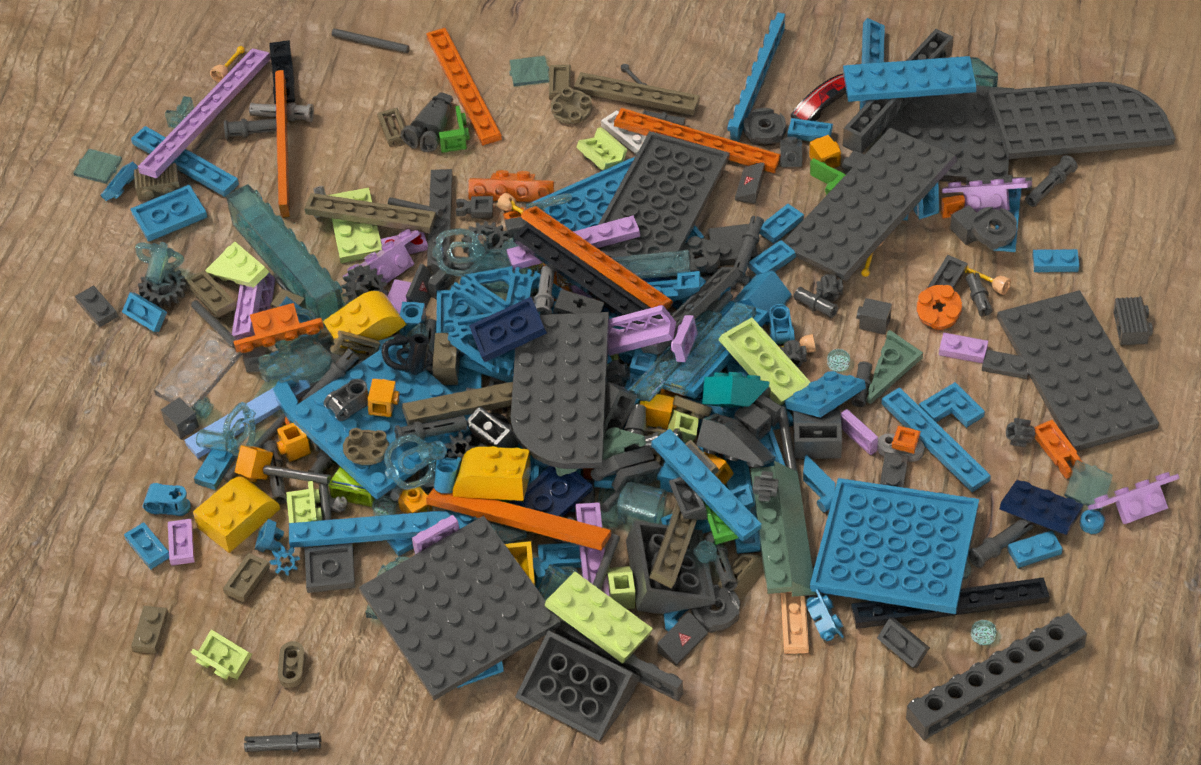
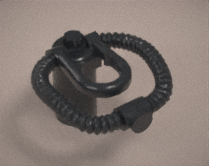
(416, 353)

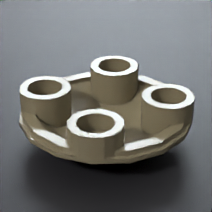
(571, 106)
(365, 446)

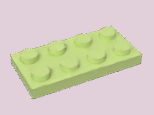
(354, 238)
(764, 358)
(598, 617)

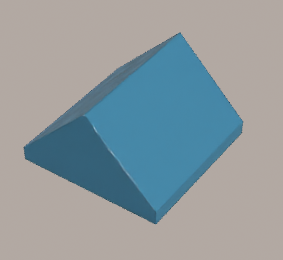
(764, 292)

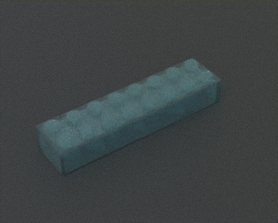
(283, 252)

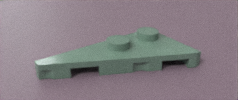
(895, 361)
(614, 443)

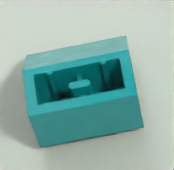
(732, 389)

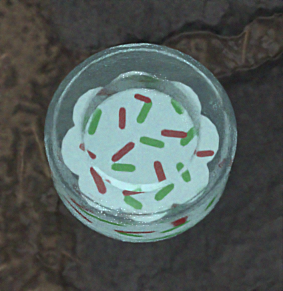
(838, 360)
(384, 506)
(983, 632)

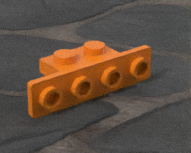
(520, 186)
(276, 325)

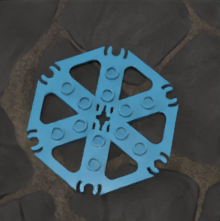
(488, 303)

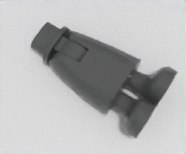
(428, 124)

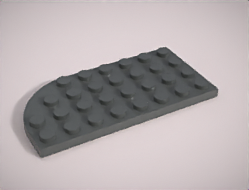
(1077, 119)
(563, 391)

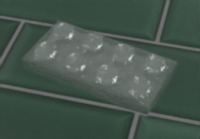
(198, 370)

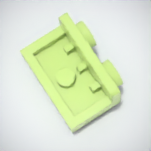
(603, 149)
(303, 505)
(223, 655)

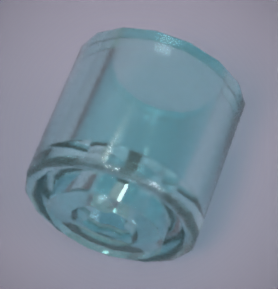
(641, 503)

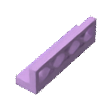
(251, 302)
(642, 335)

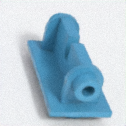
(830, 623)

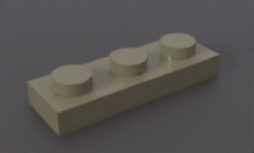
(210, 294)

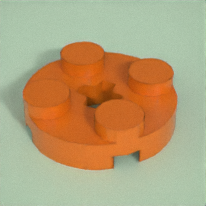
(939, 294)

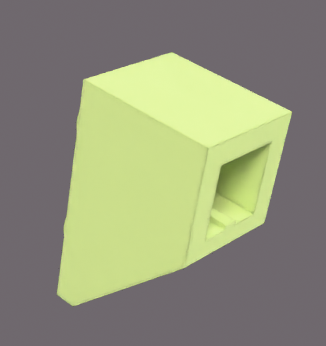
(686, 423)
(622, 586)

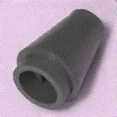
(637, 420)

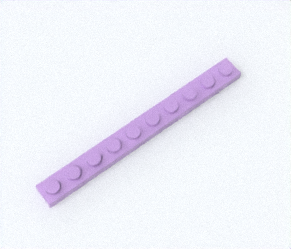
(204, 113)

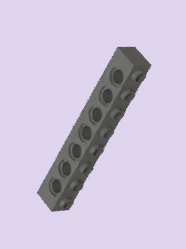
(879, 113)
(1030, 663)

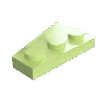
(237, 266)

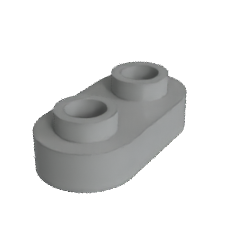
(883, 447)

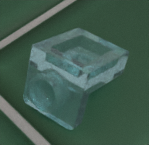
(175, 117)

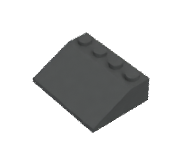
(694, 581)
(577, 686)

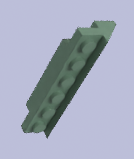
(784, 535)

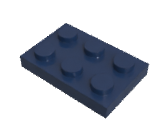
(507, 329)
(555, 493)
(1041, 506)

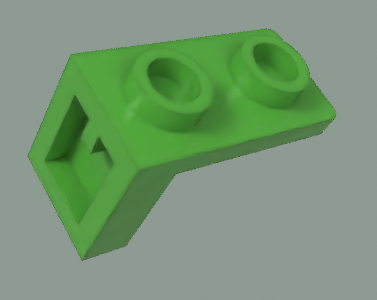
(455, 139)
(825, 174)

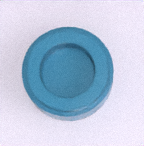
(1092, 521)

